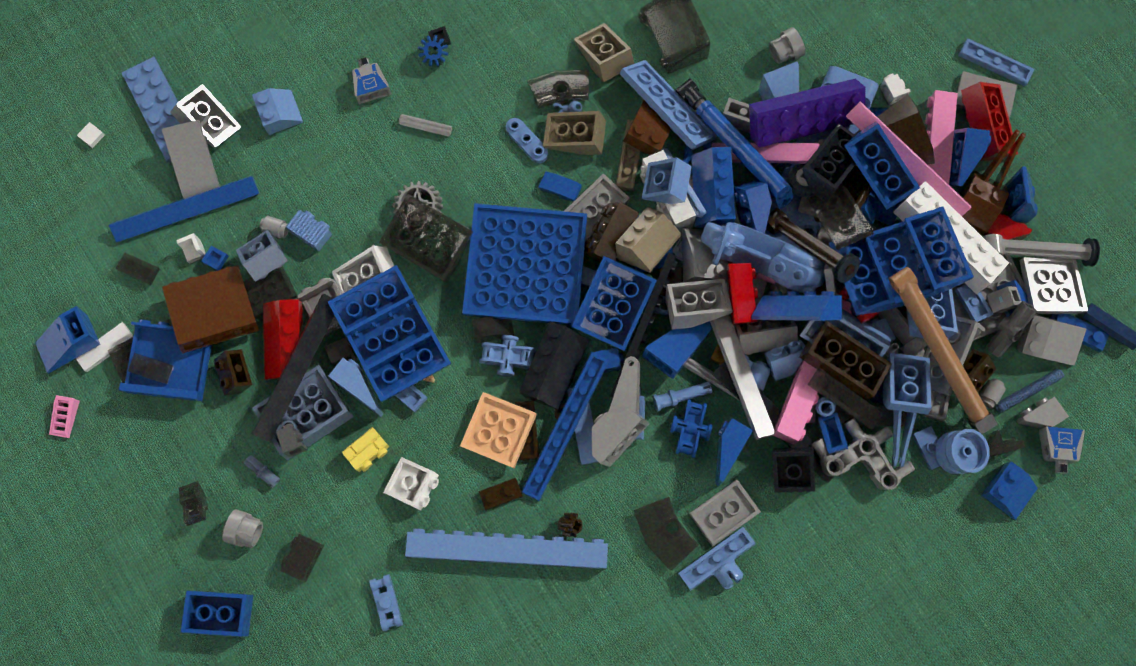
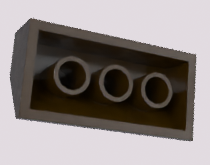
(846, 360)

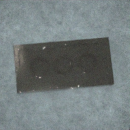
(841, 218)

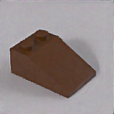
(647, 131)

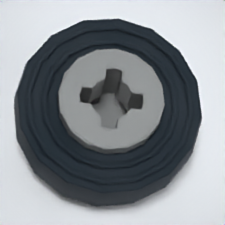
(796, 181)

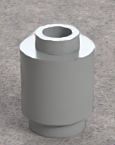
(275, 226)
(992, 392)

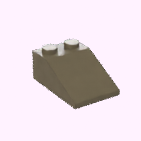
(604, 51)
(575, 132)

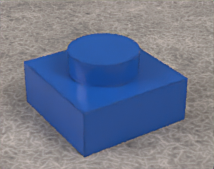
(214, 258)

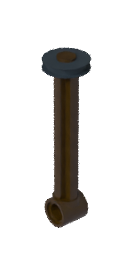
(844, 266)

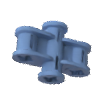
(501, 356)

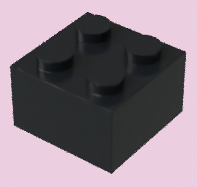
(793, 469)

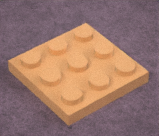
(498, 430)

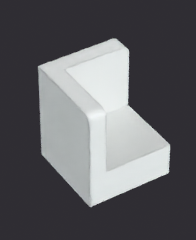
(192, 248)

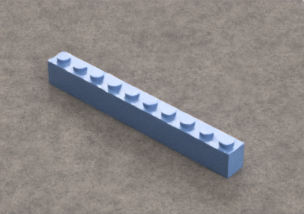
(507, 550)

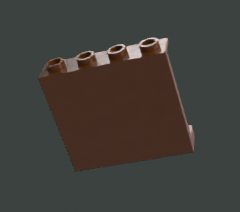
(209, 309)

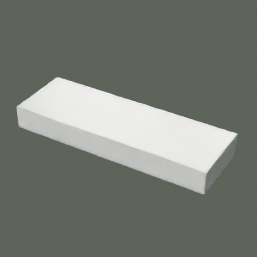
(100, 353)

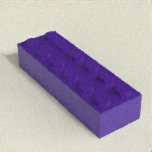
(804, 112)

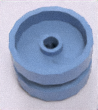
(962, 451)

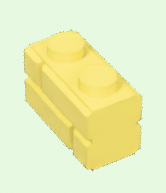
(365, 450)

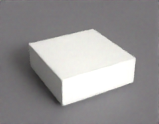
(91, 135)

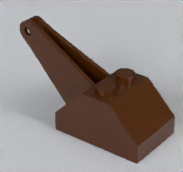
(989, 195)

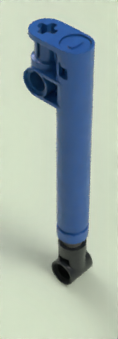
(742, 149)

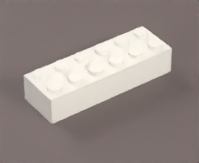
(980, 255)

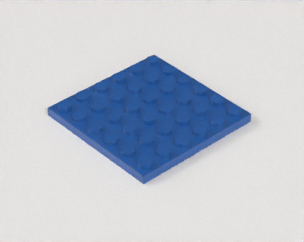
(525, 264)

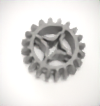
(416, 191)

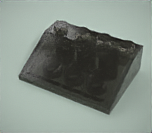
(426, 238)

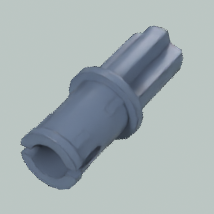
(261, 471)

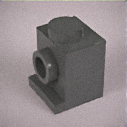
(290, 440)

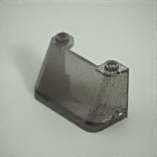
(676, 32)

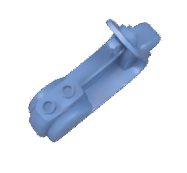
(769, 256)

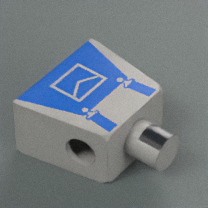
(369, 82)
(1061, 446)

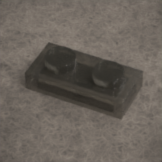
(137, 268)

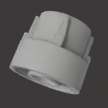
(787, 46)
(242, 529)

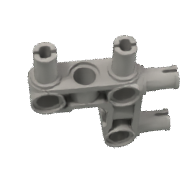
(873, 459)

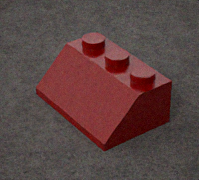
(742, 292)

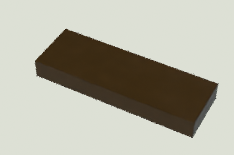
(530, 450)

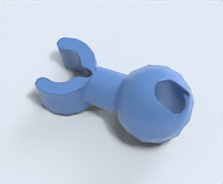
(572, 107)

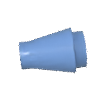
(826, 410)

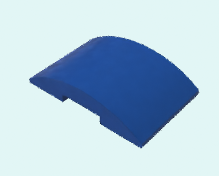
(920, 243)
(389, 333)

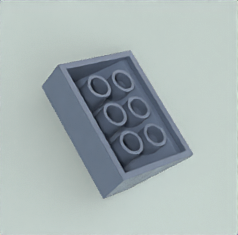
(313, 410)

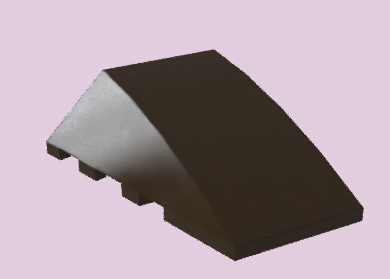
(907, 124)

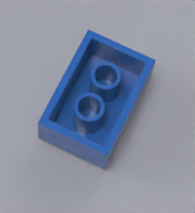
(217, 613)

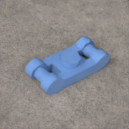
(386, 602)

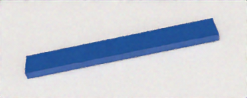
(184, 208)
(565, 426)

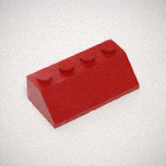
(988, 111)
(281, 333)

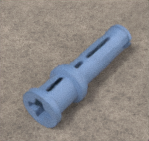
(673, 397)

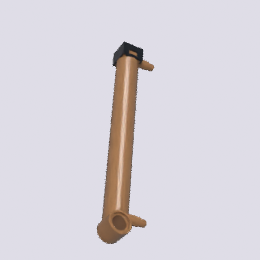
(906, 286)

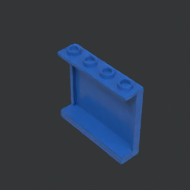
(160, 343)

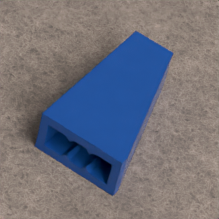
(676, 348)

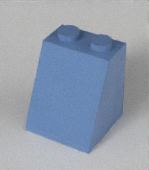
(780, 82)

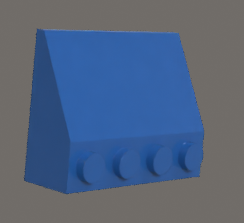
(614, 303)

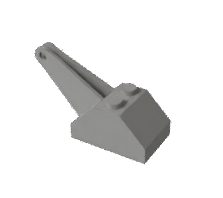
(622, 424)

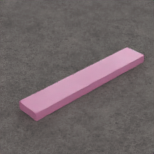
(782, 152)

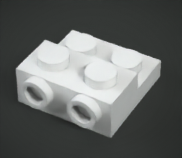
(411, 484)

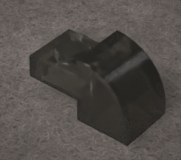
(193, 503)

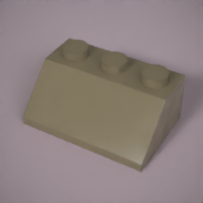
(647, 240)

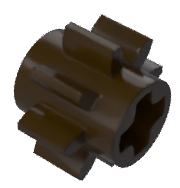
(570, 525)

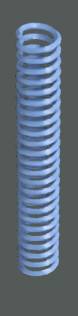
(1020, 394)

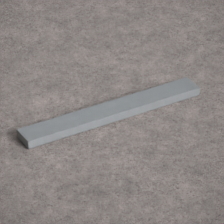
(742, 377)

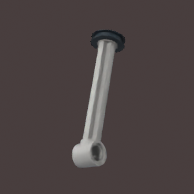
(1087, 252)

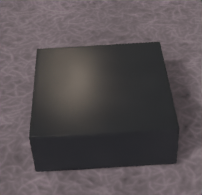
(441, 34)

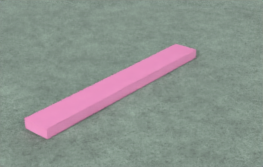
(863, 117)

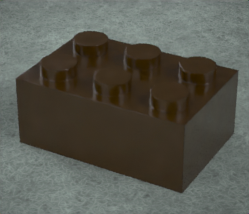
(612, 225)

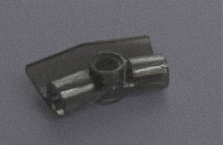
(560, 87)
(667, 547)

